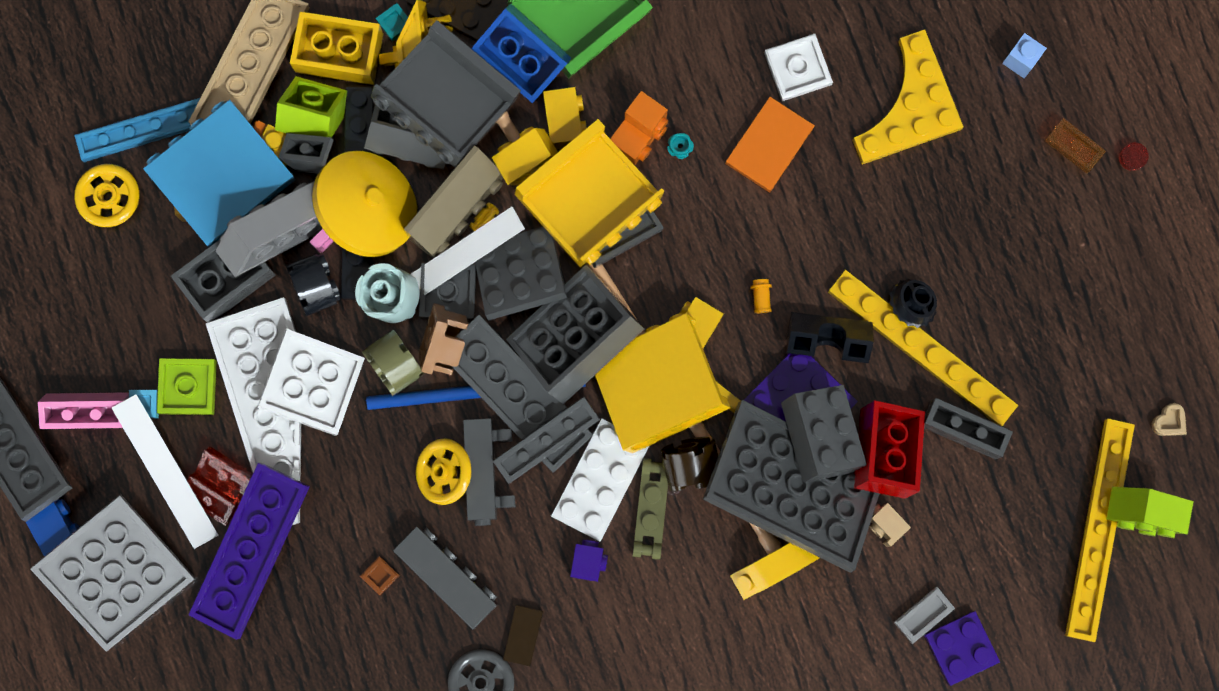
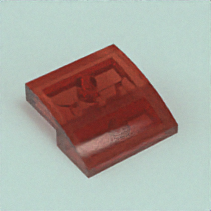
(219, 485)

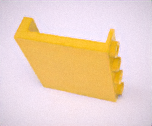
(588, 195)
(660, 385)

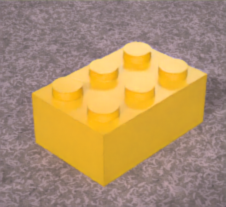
(336, 48)

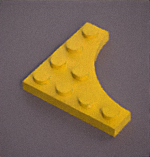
(921, 110)

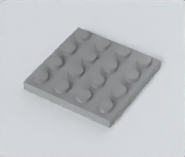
(112, 572)

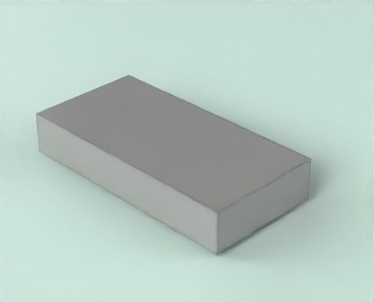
(924, 615)

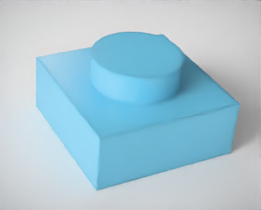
(148, 399)

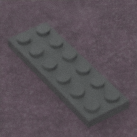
(510, 387)
(26, 467)

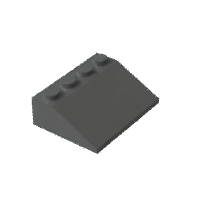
(575, 335)

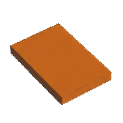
(769, 144)

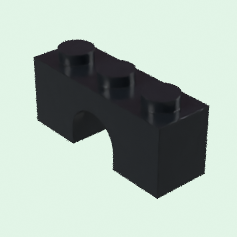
(849, 336)

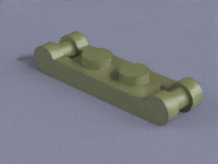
(650, 510)

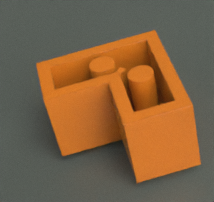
(642, 124)

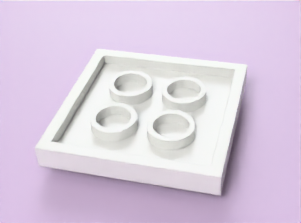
(311, 382)

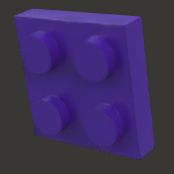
(961, 648)

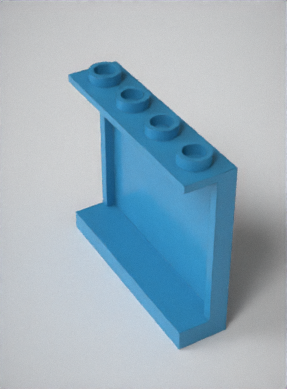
(218, 171)

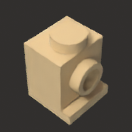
(888, 523)

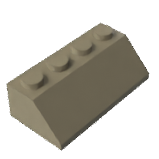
(454, 203)

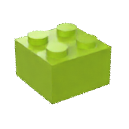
(310, 108)
(1149, 511)

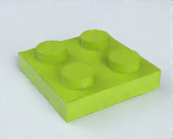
(186, 386)

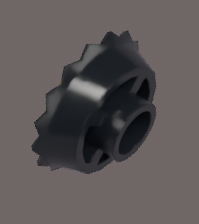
(913, 302)

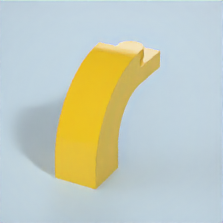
(771, 569)

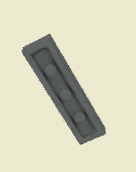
(546, 440)

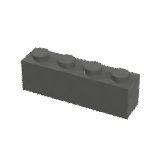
(445, 577)

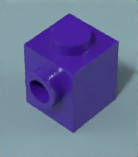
(588, 561)

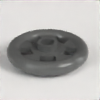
(476, 659)

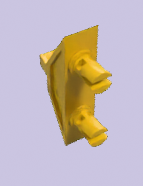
(412, 34)

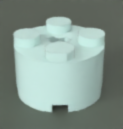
(387, 293)

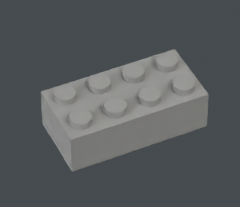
(269, 230)

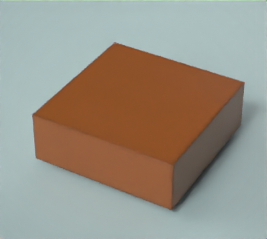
(379, 575)

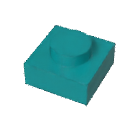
(392, 21)

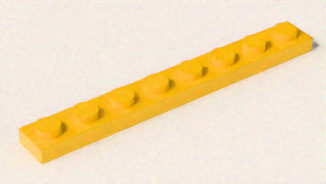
(923, 349)
(1099, 532)

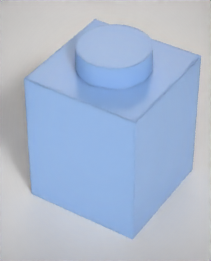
(1024, 55)

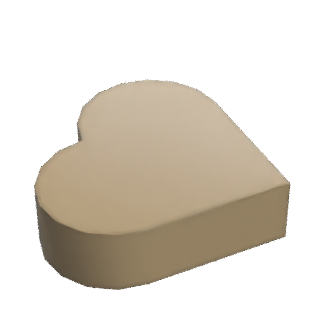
(1170, 421)

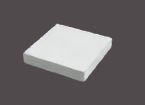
(798, 67)

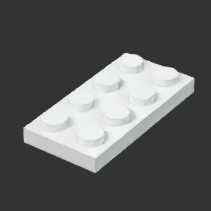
(598, 483)

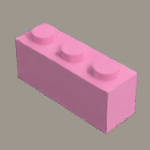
(79, 410)

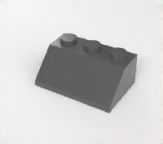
(389, 138)

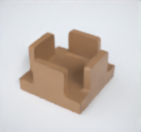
(439, 346)

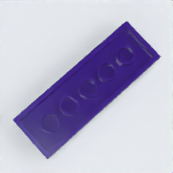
(249, 550)

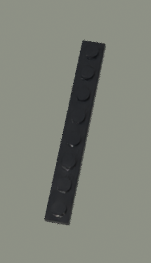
(357, 123)

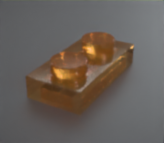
(1075, 145)

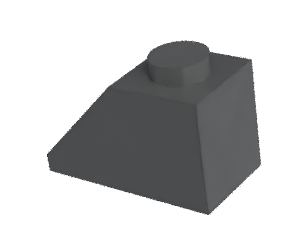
(305, 152)

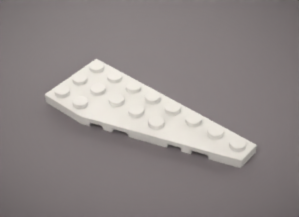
(245, 353)

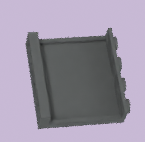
(445, 94)

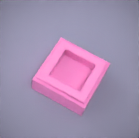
(321, 241)

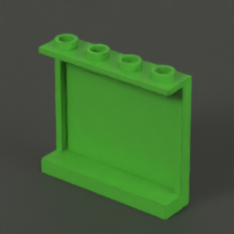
(582, 26)

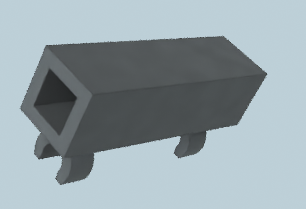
(481, 492)

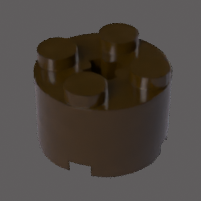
(689, 463)

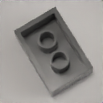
(212, 285)
(823, 433)

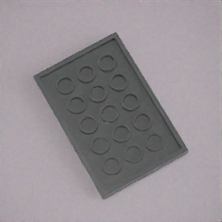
(763, 485)

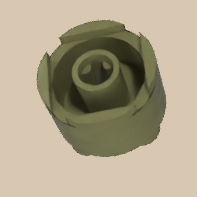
(393, 362)

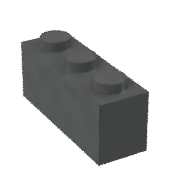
(966, 429)

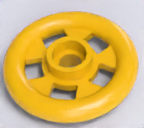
(119, 213)
(424, 470)

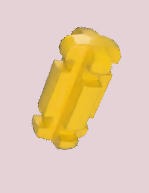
(484, 216)

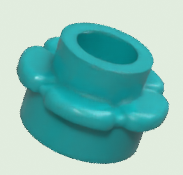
(680, 138)

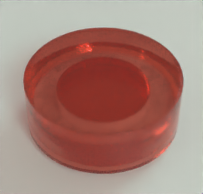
(1133, 156)

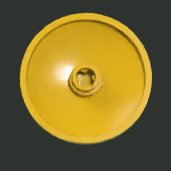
(364, 203)

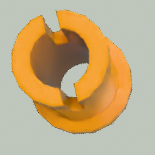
(761, 295)

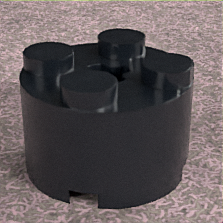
(312, 284)

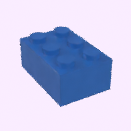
(521, 52)

